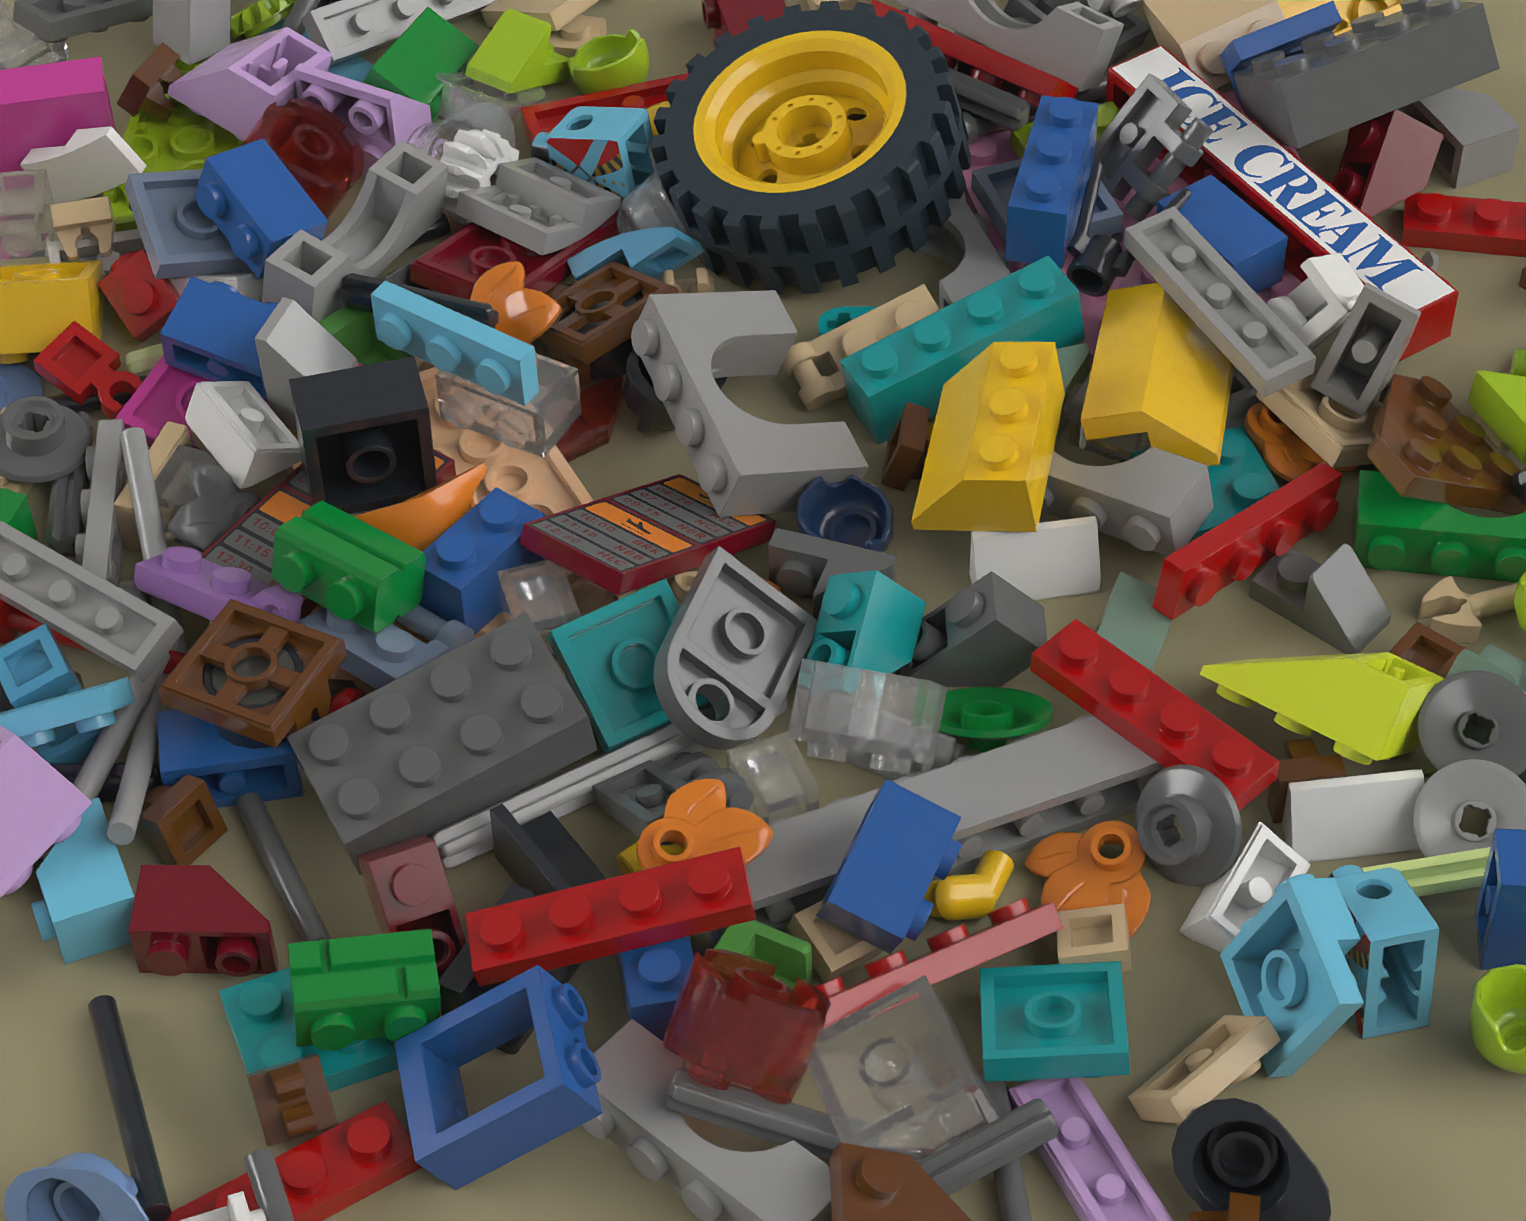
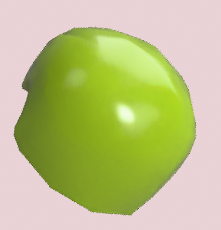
(610, 62)
(1500, 1017)

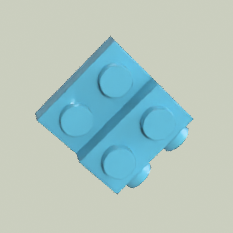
(1295, 968)

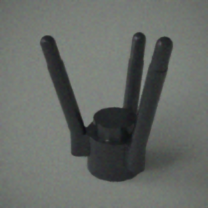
(1101, 258)

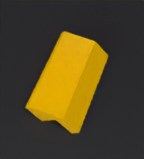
(1157, 377)

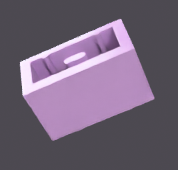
(247, 78)
(371, 114)
(35, 809)

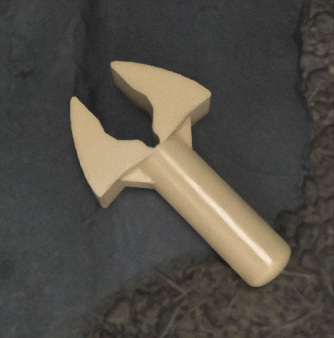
(1463, 609)

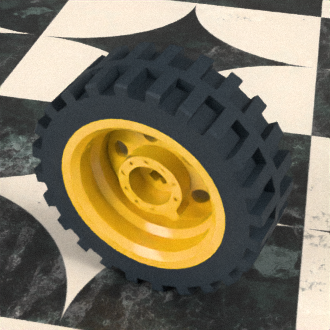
(783, 166)

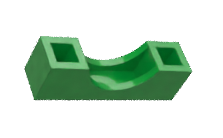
(1433, 536)

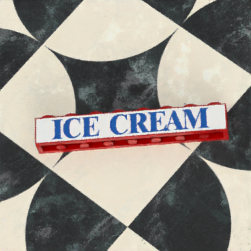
(1292, 196)

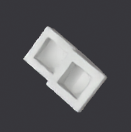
(86, 165)

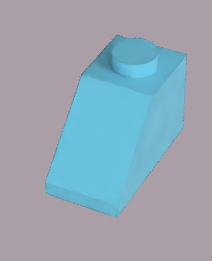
(84, 891)

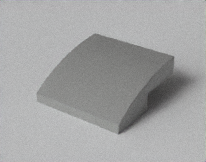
(538, 205)

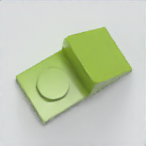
(518, 55)
(1502, 403)

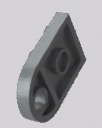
(735, 647)

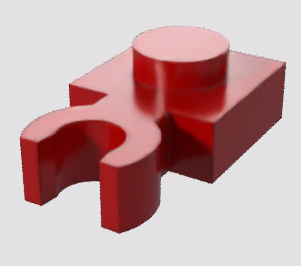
(86, 366)

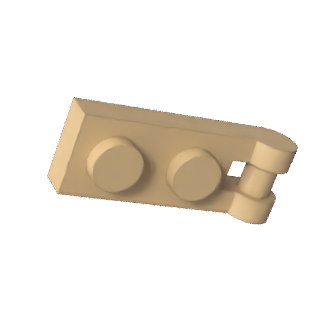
(847, 339)

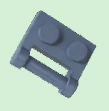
(391, 652)

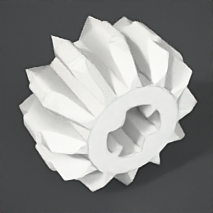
(473, 164)

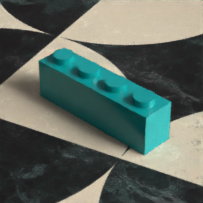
(917, 360)

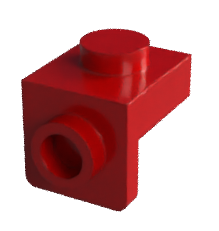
(137, 296)

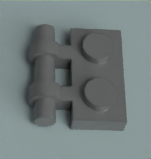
(1137, 137)
(642, 792)

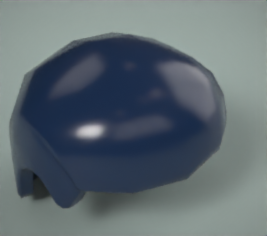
(846, 513)

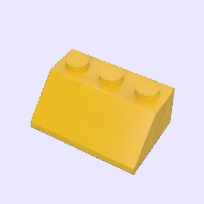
(44, 301)
(993, 442)

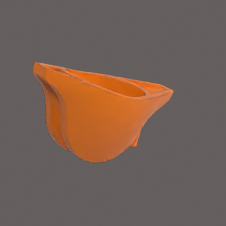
(430, 513)

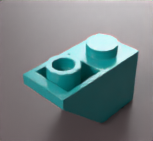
(867, 623)

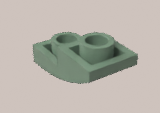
(1133, 622)

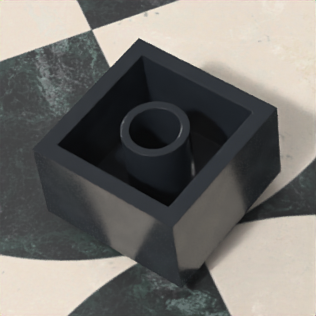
(364, 435)

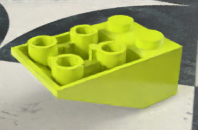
(1356, 699)

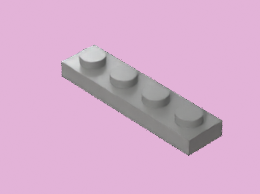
(362, 26)
(1219, 301)
(101, 546)
(83, 605)

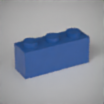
(1051, 180)

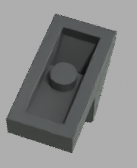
(804, 563)
(1324, 599)

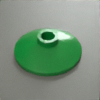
(993, 715)

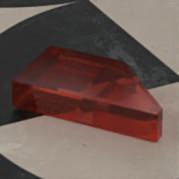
(596, 422)

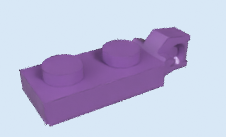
(206, 587)

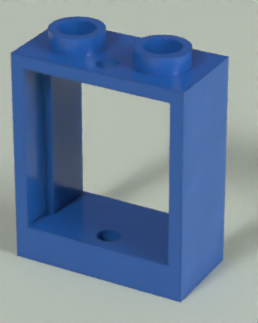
(468, 1147)

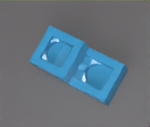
(643, 250)
(38, 670)

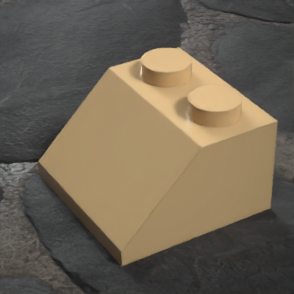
(1203, 28)

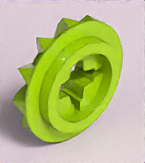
(259, 17)

